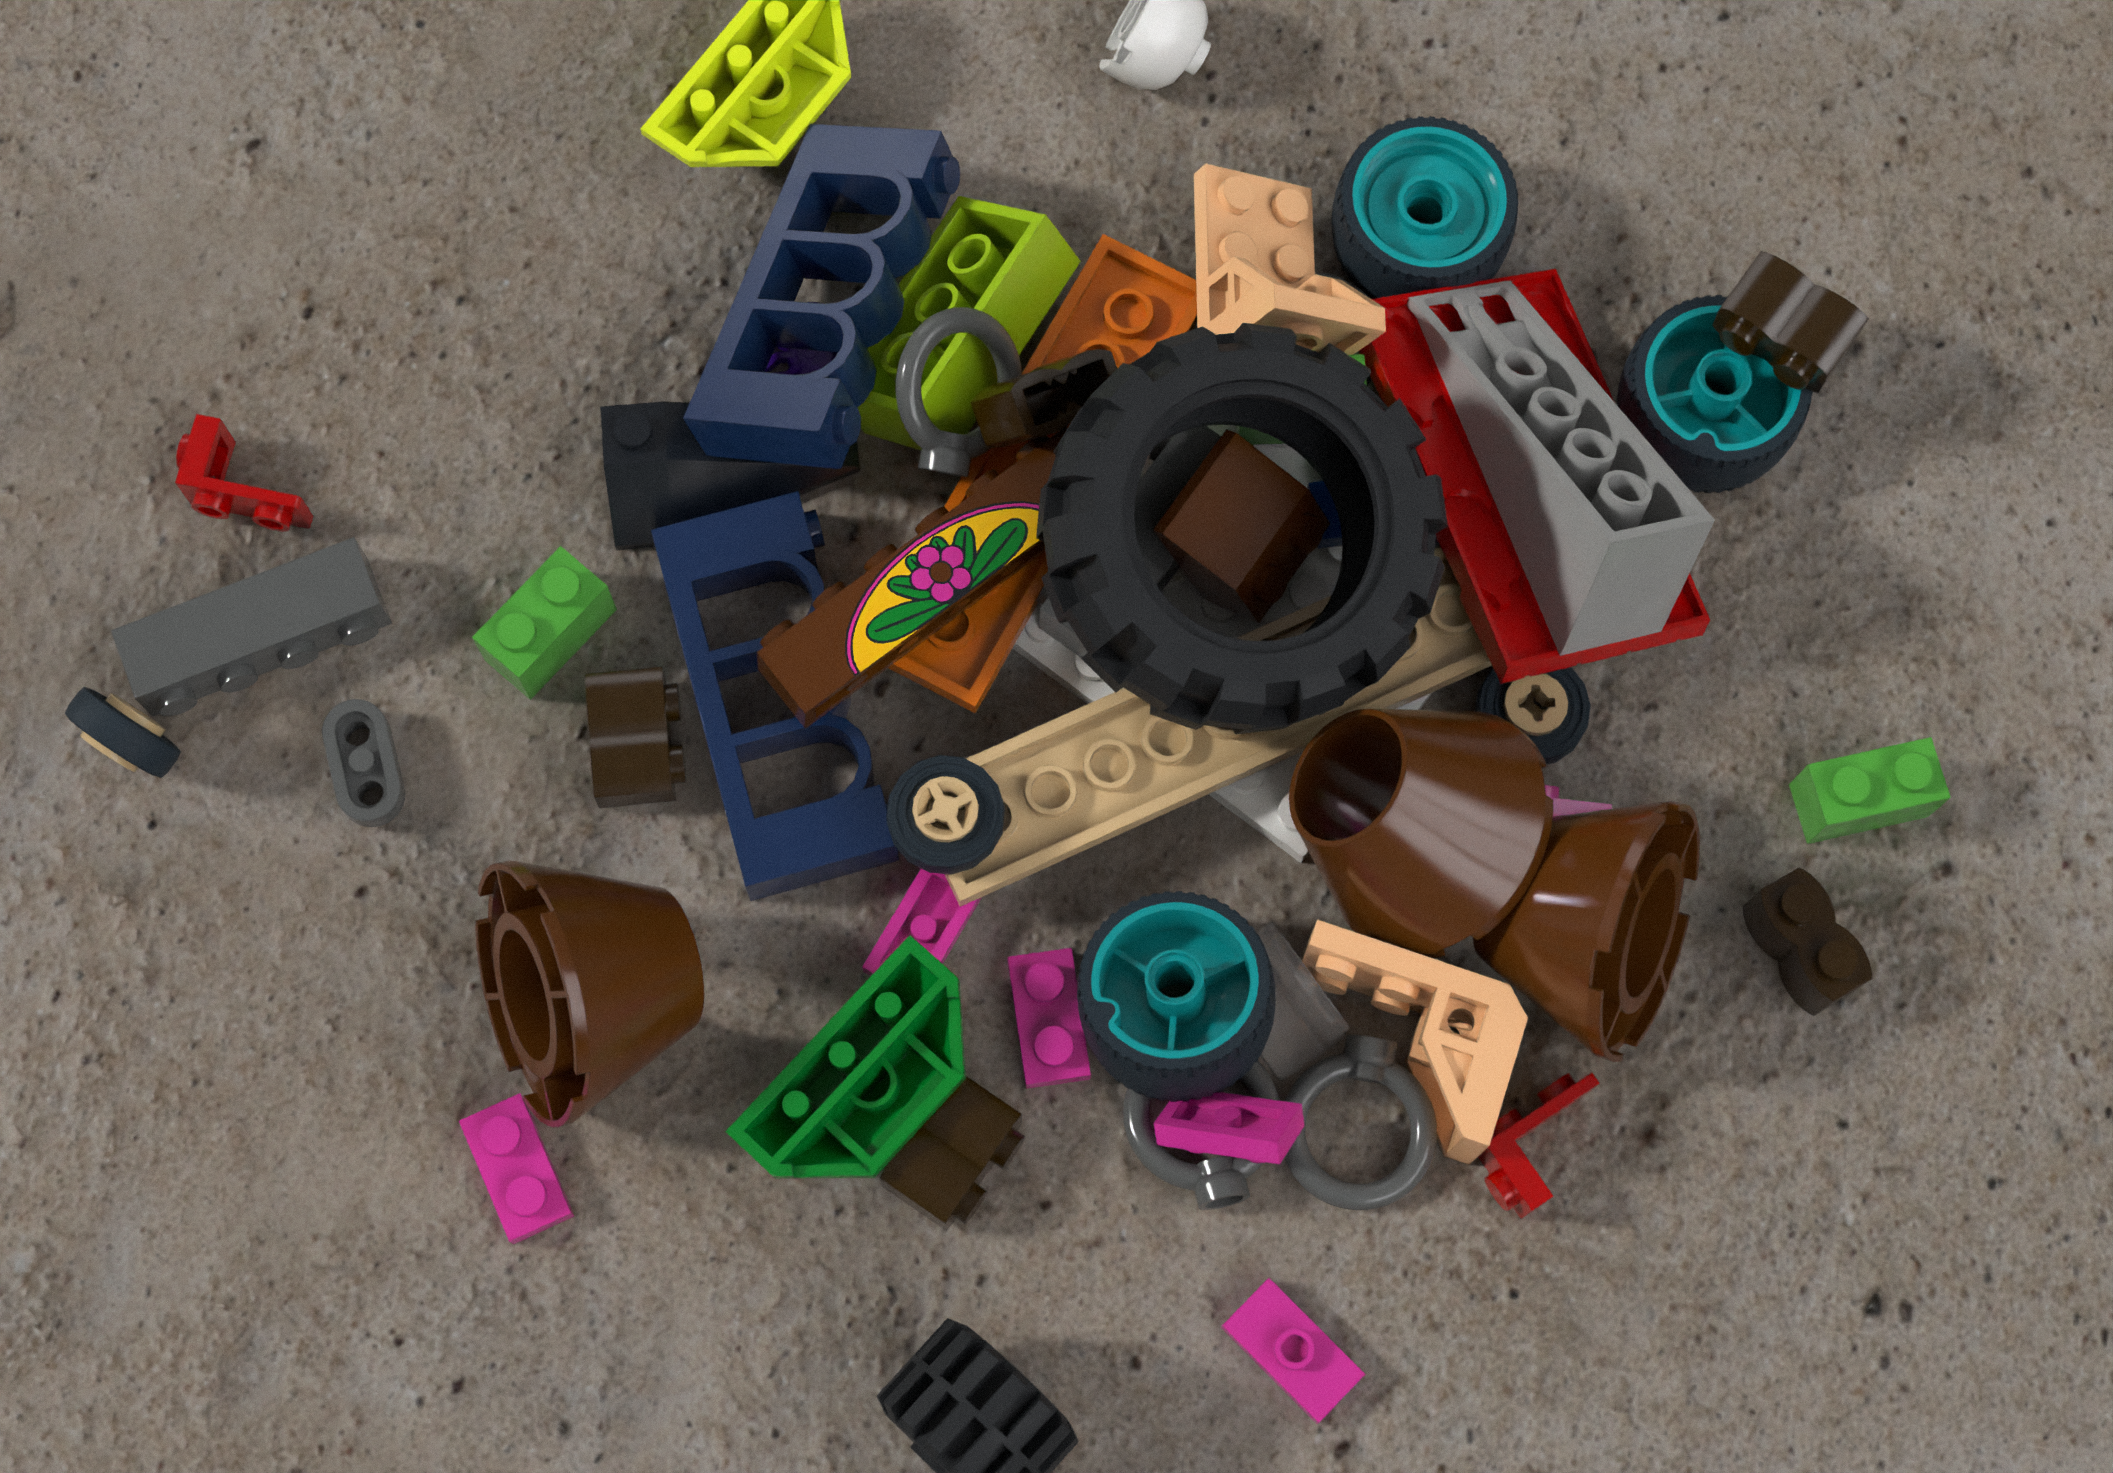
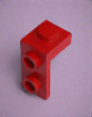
(202, 467)
(1511, 1175)

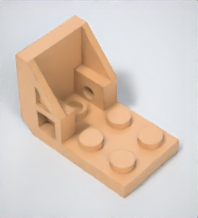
(1261, 265)
(1459, 1072)

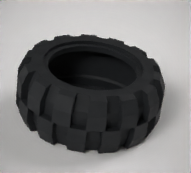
(1343, 432)

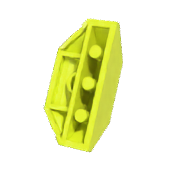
(756, 86)

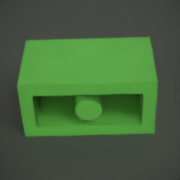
(545, 622)
(1869, 790)

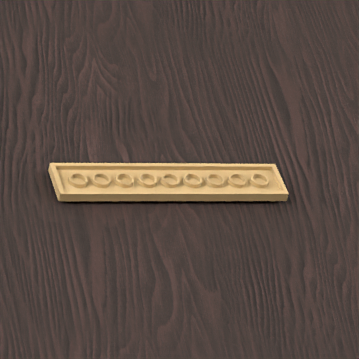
(1122, 766)

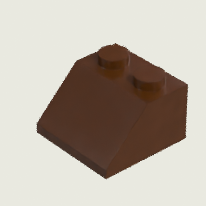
(1241, 528)

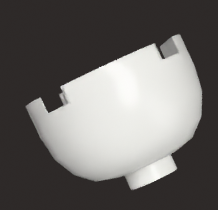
(1157, 42)

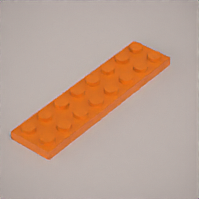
(1115, 305)

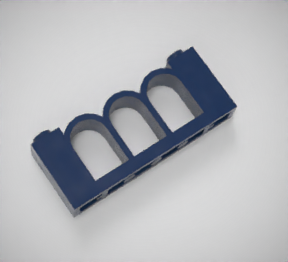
(815, 415)
(805, 843)

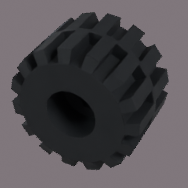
(974, 1409)

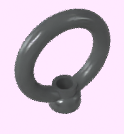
(945, 450)
(1373, 1062)
(1215, 1181)

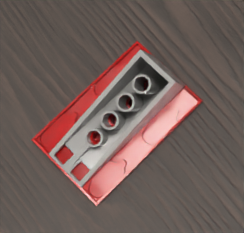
(1552, 498)

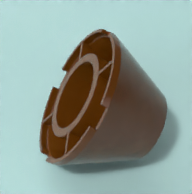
(1422, 821)
(1602, 922)
(583, 980)

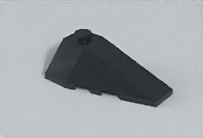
(664, 477)

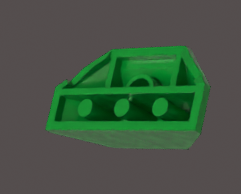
(863, 1076)

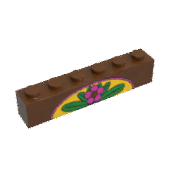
(910, 589)

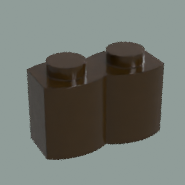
(1788, 323)
(1041, 399)
(632, 737)
(1799, 929)
(952, 1154)

